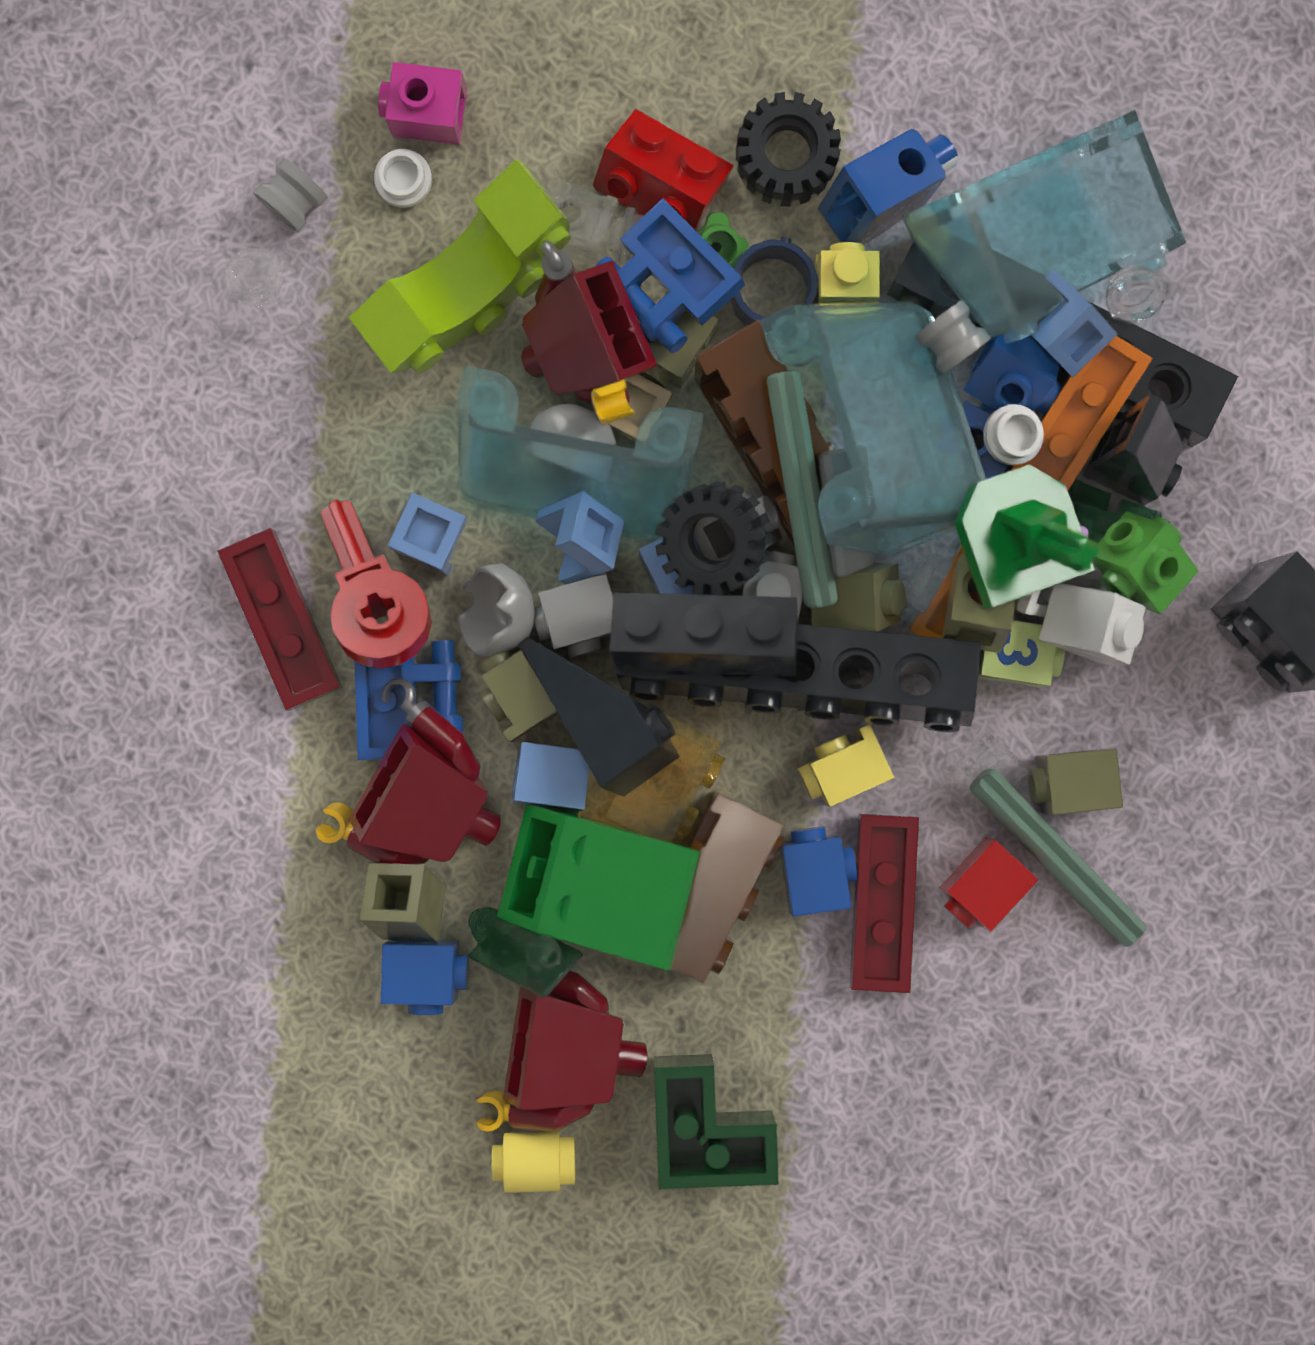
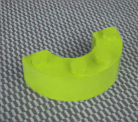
(470, 281)

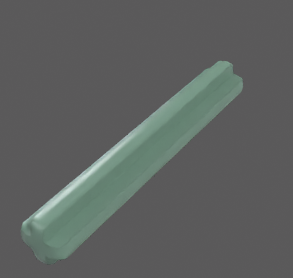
(801, 488)
(1057, 857)

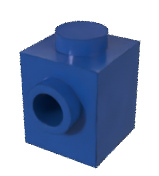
(1014, 375)
(817, 872)
(423, 975)

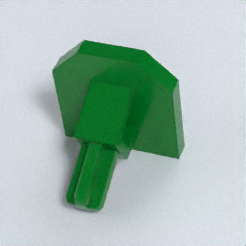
(1021, 535)

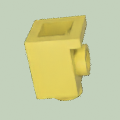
(847, 274)
(845, 767)

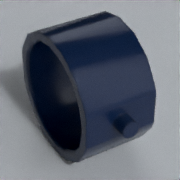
(774, 249)

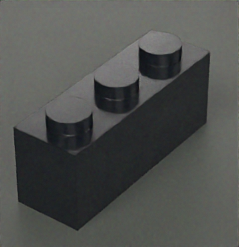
(704, 634)

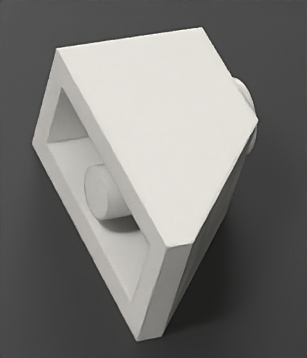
(1093, 624)

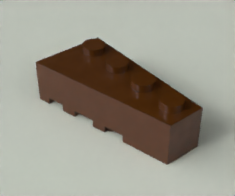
(736, 388)

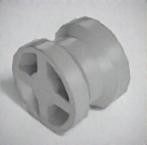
(290, 194)
(952, 337)

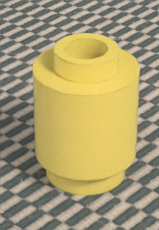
(534, 1161)

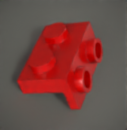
(655, 163)

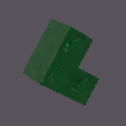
(705, 1145)

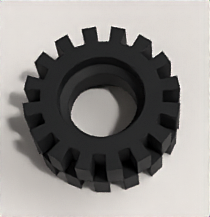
(790, 116)
(689, 563)

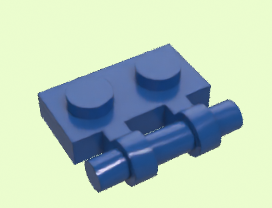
(684, 265)
(381, 721)

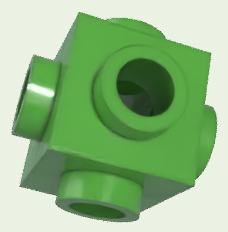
(1144, 561)

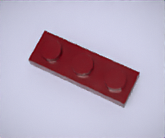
(279, 619)
(884, 903)

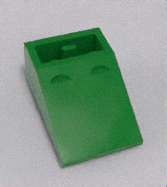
(598, 885)

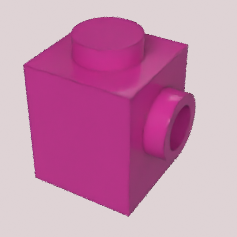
(424, 103)

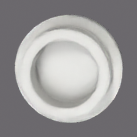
(403, 178)
(1013, 434)

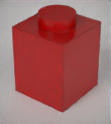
(986, 886)

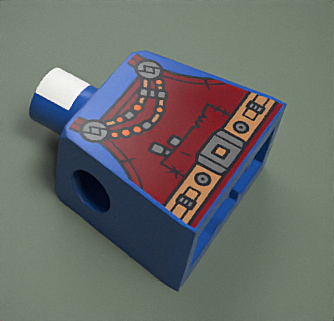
(885, 185)

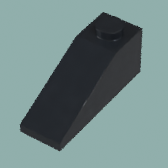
(1138, 453)
(613, 731)

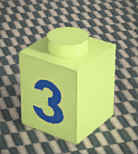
(1023, 658)

